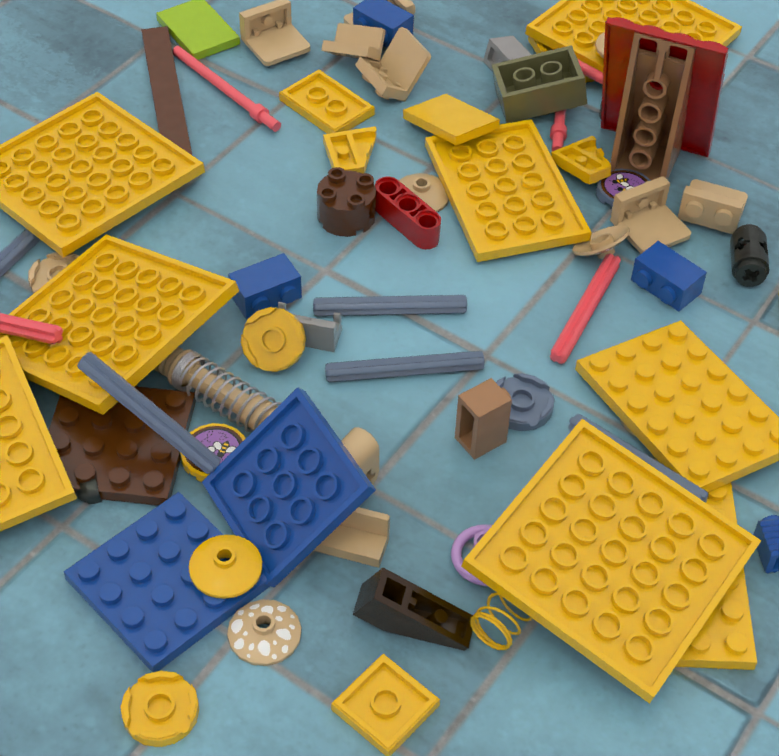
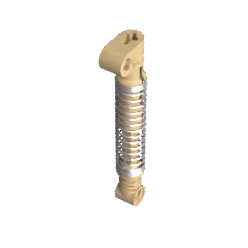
(188, 370)

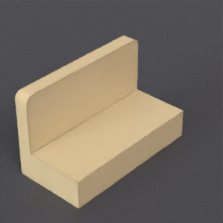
(356, 41)
(359, 538)

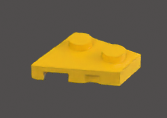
(350, 148)
(583, 160)

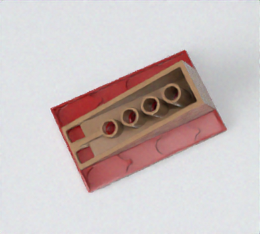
(659, 95)

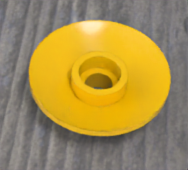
(228, 577)

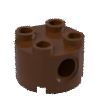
(346, 202)

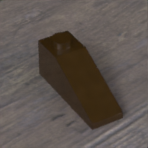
(412, 611)

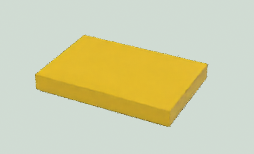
(326, 103)
(451, 119)

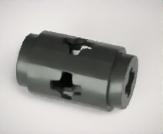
(749, 255)

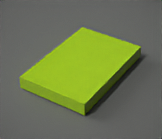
(198, 28)

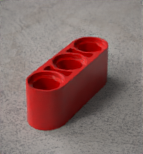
(407, 213)

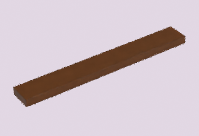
(165, 86)

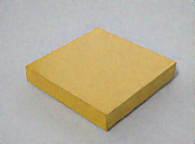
(385, 705)

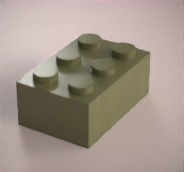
(539, 84)

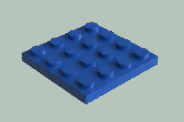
(288, 485)
(145, 587)

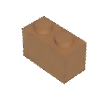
(483, 418)

